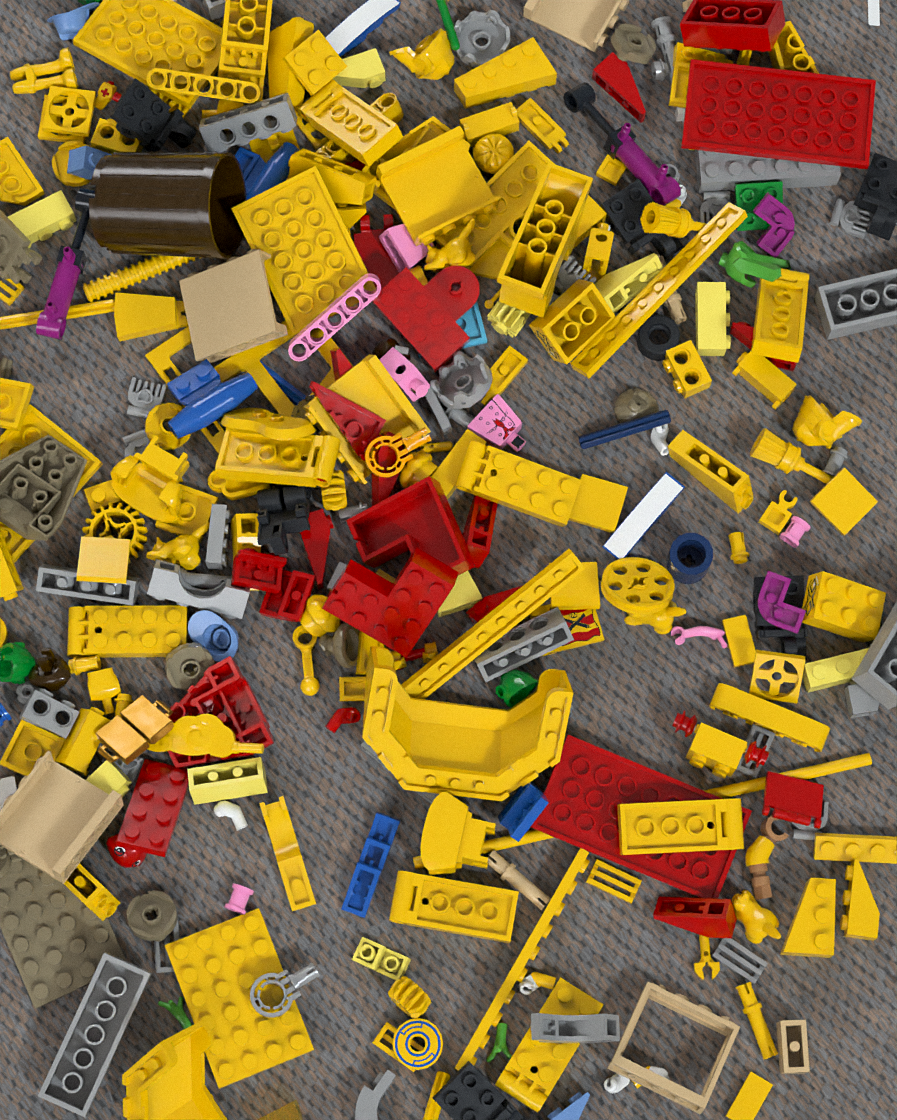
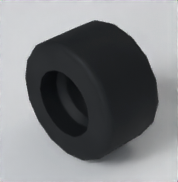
(661, 323)

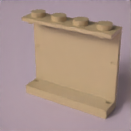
(577, 20)
(230, 307)
(55, 818)

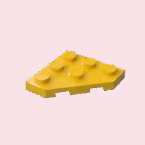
(16, 179)

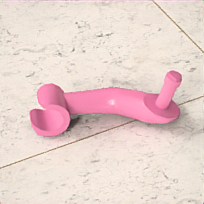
(713, 633)

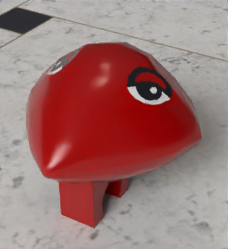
(122, 856)

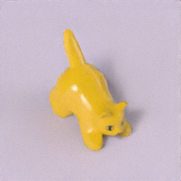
(454, 253)
(180, 550)
(660, 620)
(756, 920)

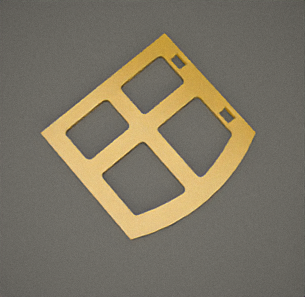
(246, 362)

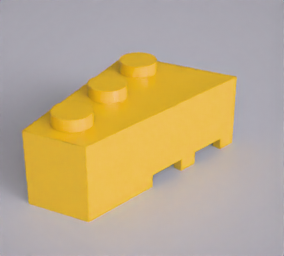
(814, 921)

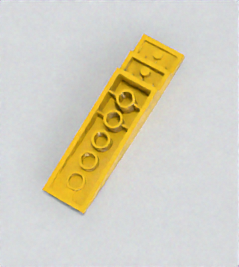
(245, 44)

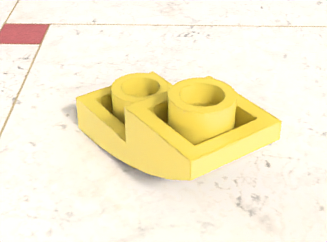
(381, 959)

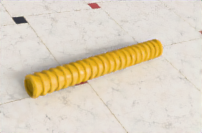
(131, 275)

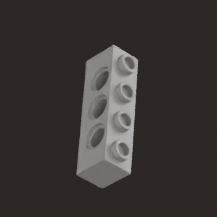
(277, 106)
(64, 582)
(524, 644)

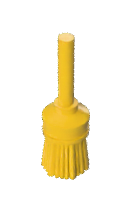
(670, 221)
(784, 456)

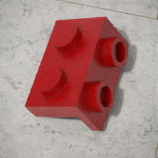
(258, 570)

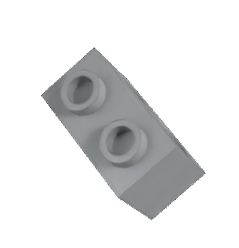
(47, 718)

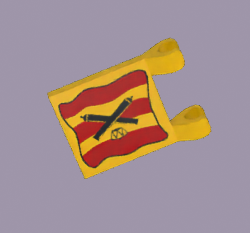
(582, 624)

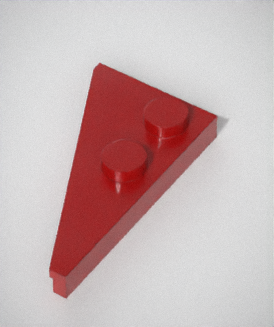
(353, 421)

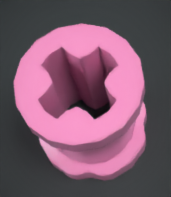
(795, 531)
(239, 899)

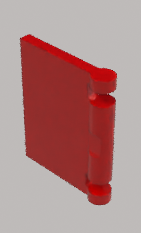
(793, 799)

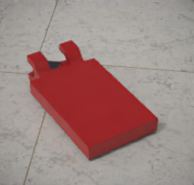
(373, 252)

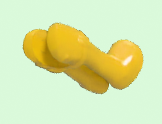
(31, 72)

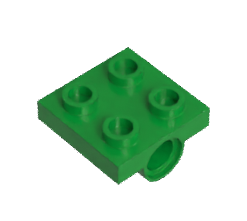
(748, 197)

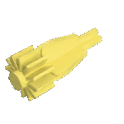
(507, 319)

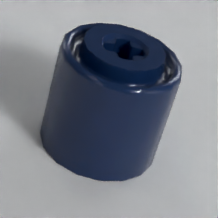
(699, 551)

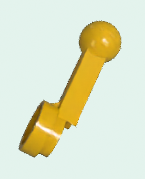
(309, 685)

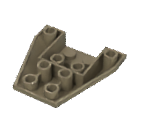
(38, 487)

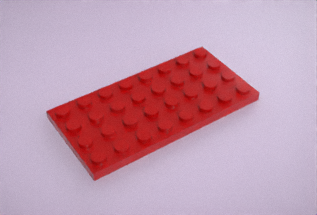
(778, 114)
(585, 814)

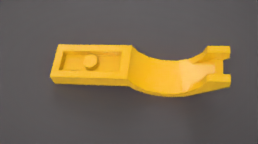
(288, 854)

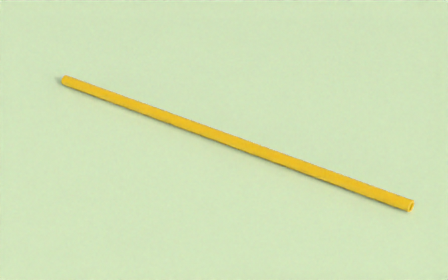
(722, 792)

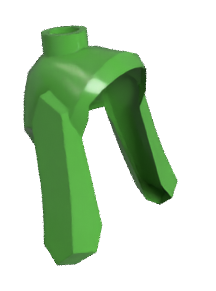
(744, 261)

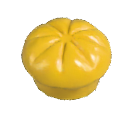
(492, 152)
(417, 469)
(317, 620)

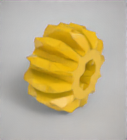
(334, 495)
(409, 997)

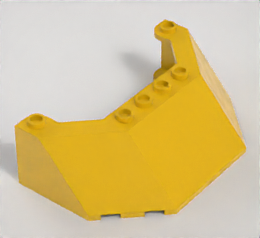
(460, 745)
(171, 1080)

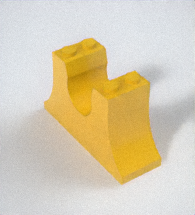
(544, 240)

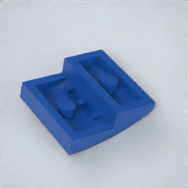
(522, 810)

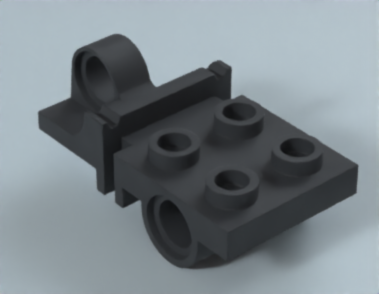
(146, 117)
(879, 195)
(624, 219)
(280, 513)
(790, 642)
(473, 1097)

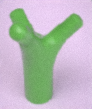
(177, 1011)
(500, 1043)

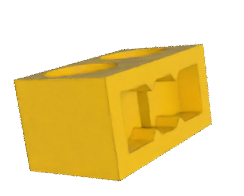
(116, 142)
(692, 368)

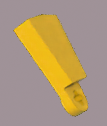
(146, 315)

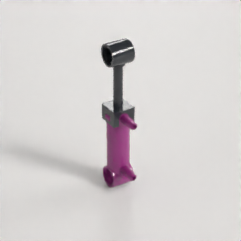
(622, 145)
(70, 265)

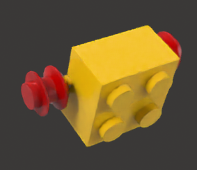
(716, 748)

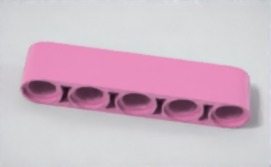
(328, 327)

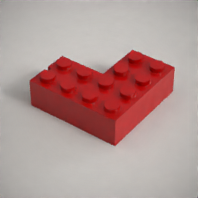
(411, 520)
(392, 611)

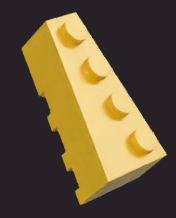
(790, 52)
(508, 74)

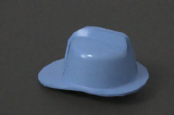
(71, 22)
(213, 634)

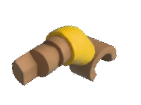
(758, 857)

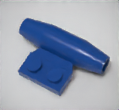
(261, 175)
(206, 397)

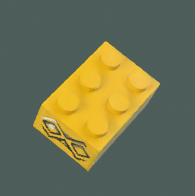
(572, 321)
(843, 606)

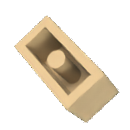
(793, 1047)

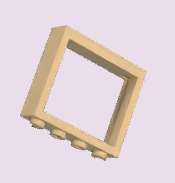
(657, 1083)

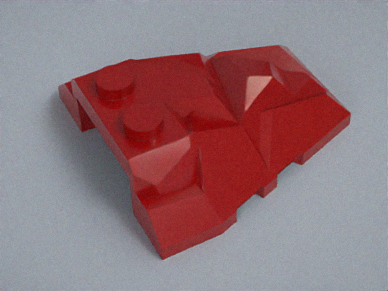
(230, 698)

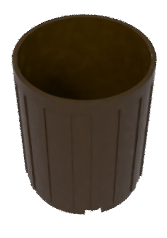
(168, 203)

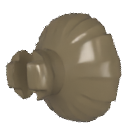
(627, 408)
(342, 645)

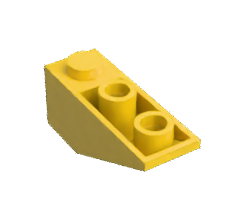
(244, 533)
(861, 910)

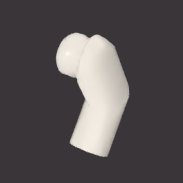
(658, 438)
(233, 811)
(616, 1083)

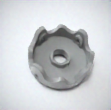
(481, 25)
(462, 370)

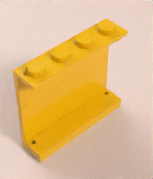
(436, 187)
(376, 391)

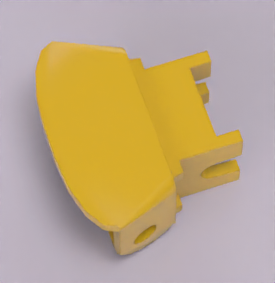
(153, 483)
(452, 836)

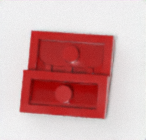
(291, 600)

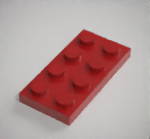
(154, 808)

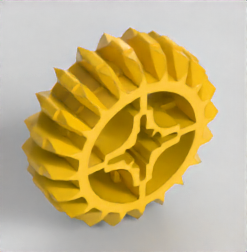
(123, 529)

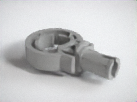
(297, 980)

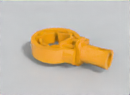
(409, 444)

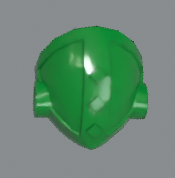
(15, 663)
(515, 686)

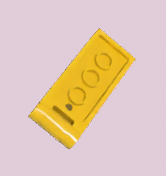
(350, 123)
(781, 316)
(288, 462)
(518, 483)
(126, 630)
(680, 826)
(454, 906)
(547, 1058)

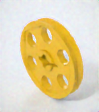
(643, 587)

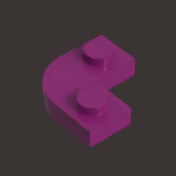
(780, 228)
(772, 605)

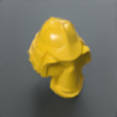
(431, 56)
(819, 427)

